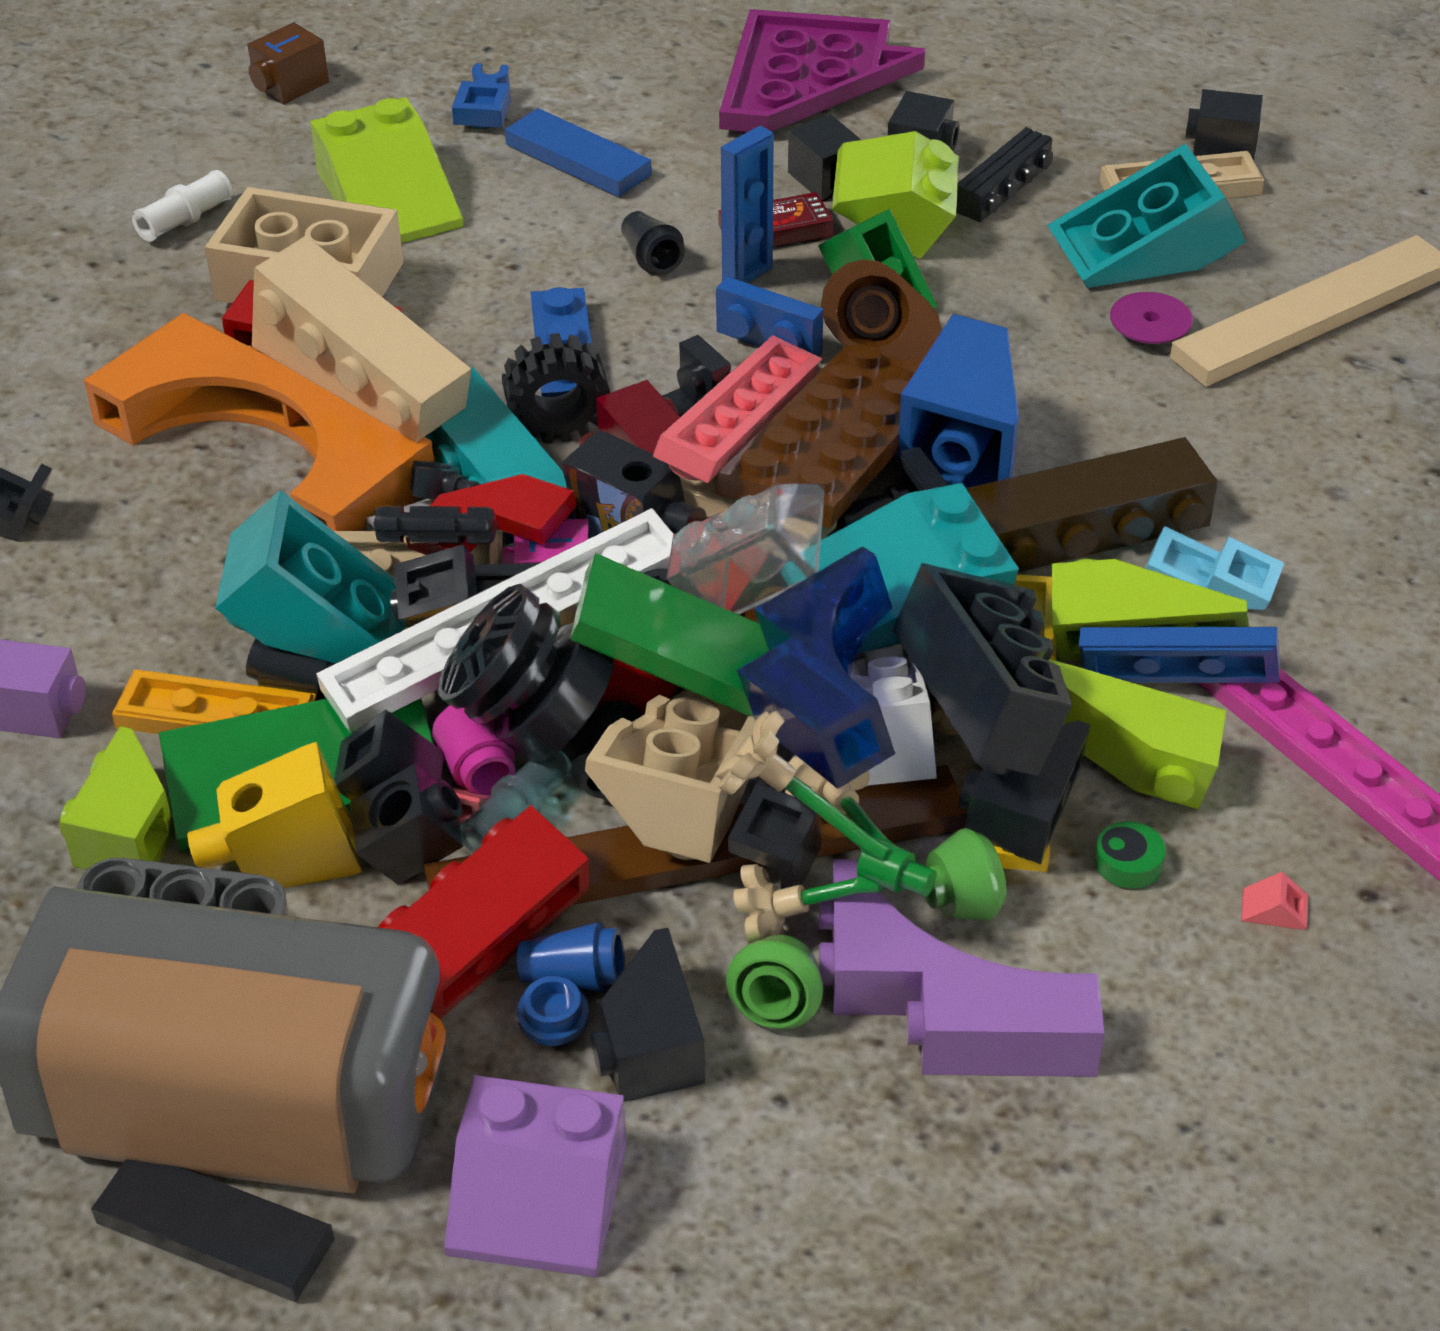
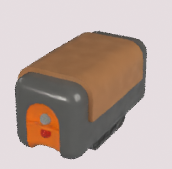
(218, 1032)

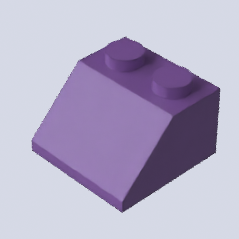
(535, 1175)

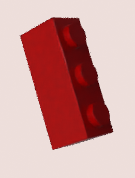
(493, 901)

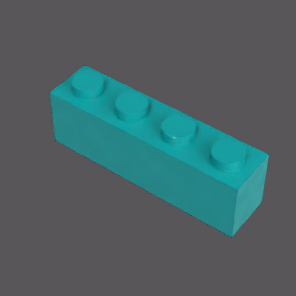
(491, 443)

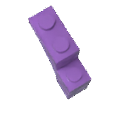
(956, 1006)

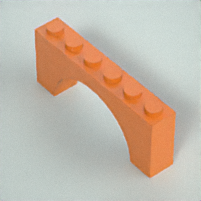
(202, 375)

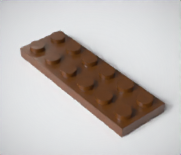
(829, 433)

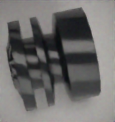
(524, 674)

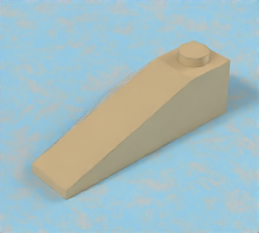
(665, 770)

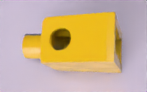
(281, 823)

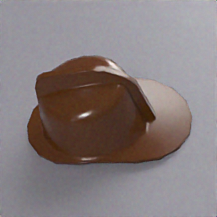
(880, 309)

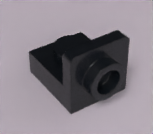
(698, 373)
(432, 584)

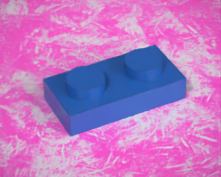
(757, 314)

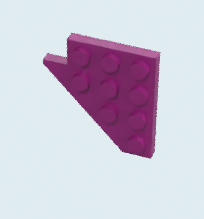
(808, 63)

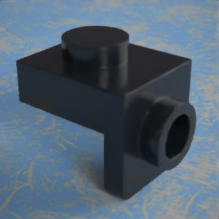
(23, 501)

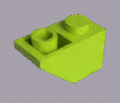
(118, 808)

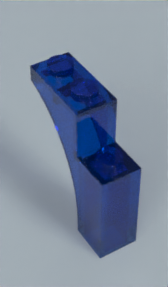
(809, 664)

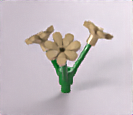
(880, 860)

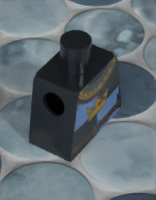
(621, 481)

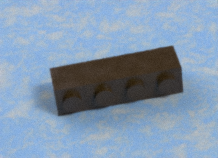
(1099, 503)

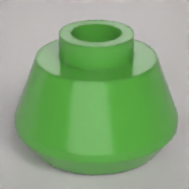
(968, 877)
(775, 982)

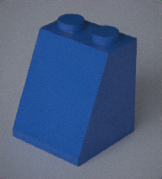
(964, 404)

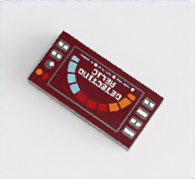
(799, 219)

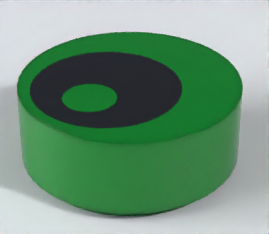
(1130, 854)

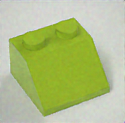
(903, 174)

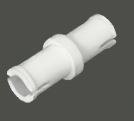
(182, 205)

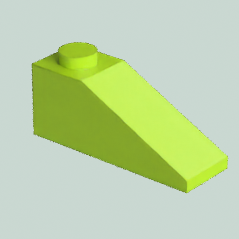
(1131, 596)
(1147, 735)

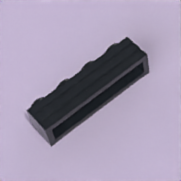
(1003, 174)

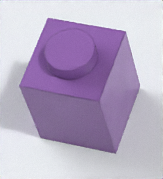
(38, 688)

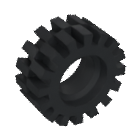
(549, 364)

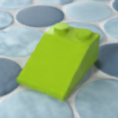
(386, 161)

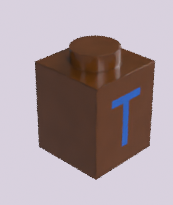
(288, 63)

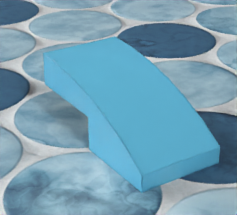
(1232, 571)

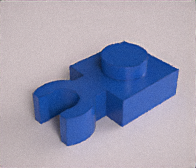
(484, 100)

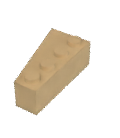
(354, 342)

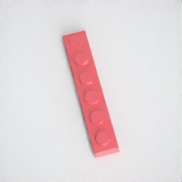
(735, 410)

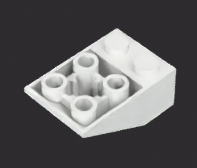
(906, 712)

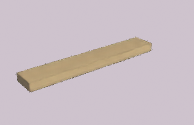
(1307, 311)

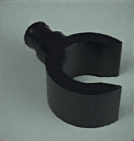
(437, 478)

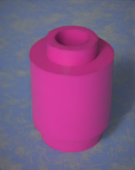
(472, 751)

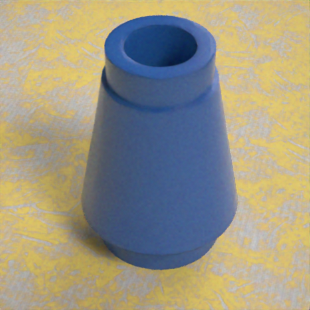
(585, 955)

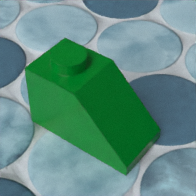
(879, 241)

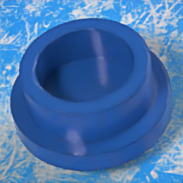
(552, 1011)

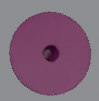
(1151, 317)

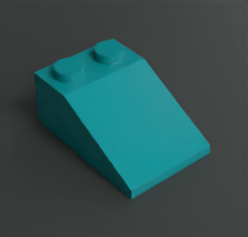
(1150, 224)
(921, 527)
(304, 585)

